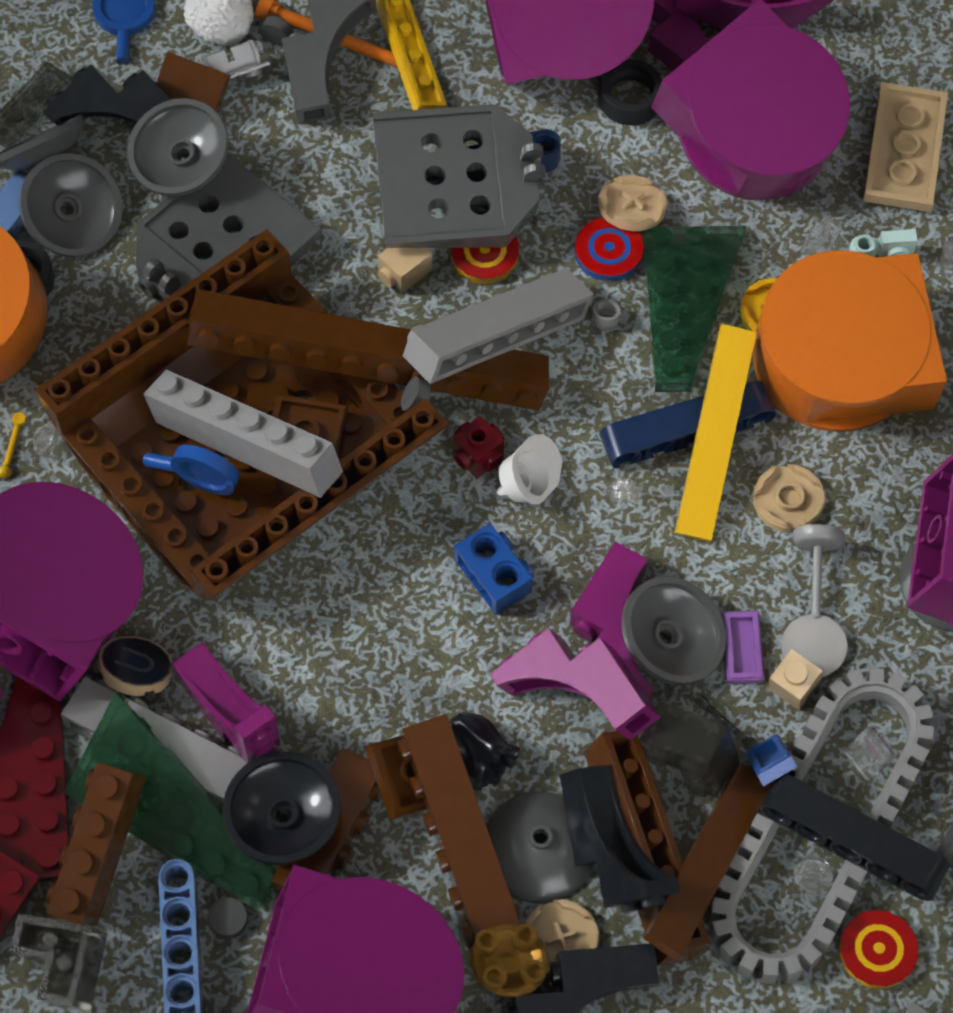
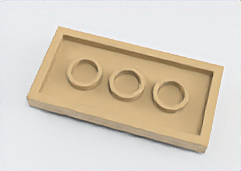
(905, 147)

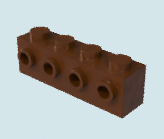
(95, 844)

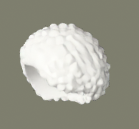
(220, 20)

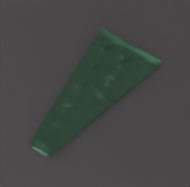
(685, 289)
(173, 805)

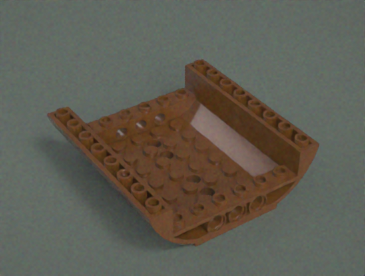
(197, 534)

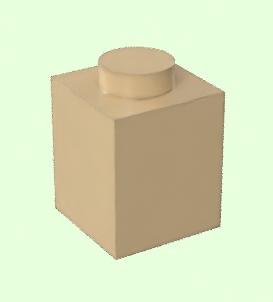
(403, 266)
(795, 679)

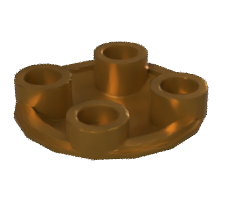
(509, 959)

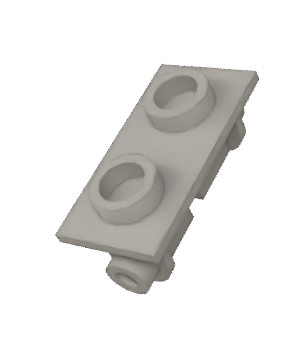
(245, 61)

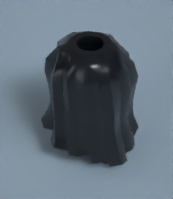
(482, 749)

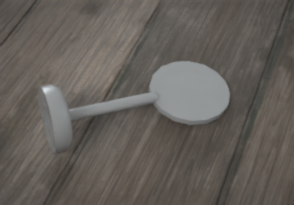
(816, 635)

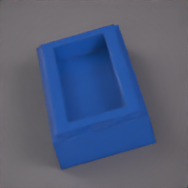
(770, 759)

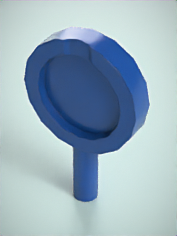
(123, 20)
(198, 467)

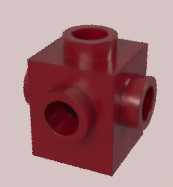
(478, 447)

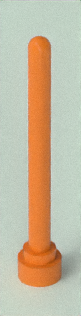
(274, 8)

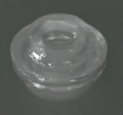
(624, 491)

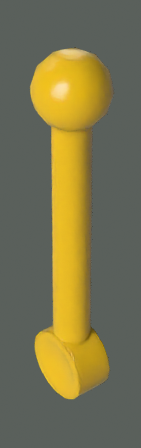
(18, 420)

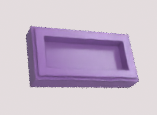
(743, 647)

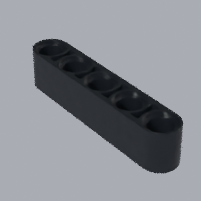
(855, 837)

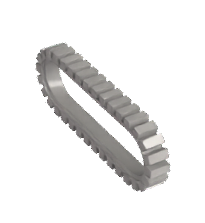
(763, 829)

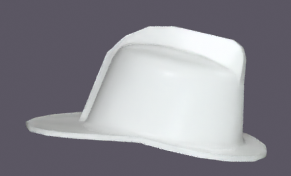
(531, 470)

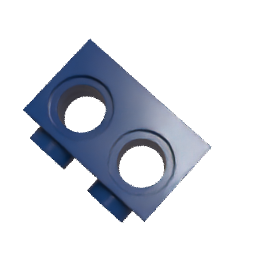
(486, 572)

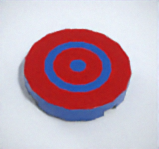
(608, 251)

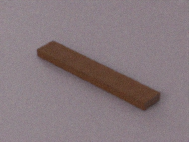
(707, 862)

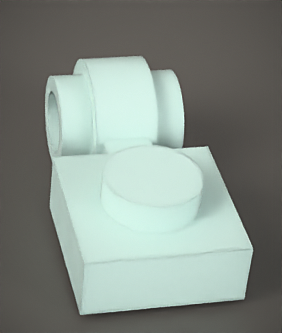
(888, 244)

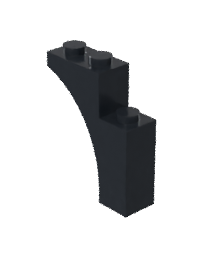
(96, 96)
(606, 843)
(590, 975)

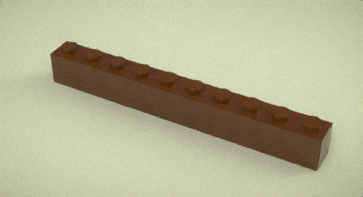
(353, 348)

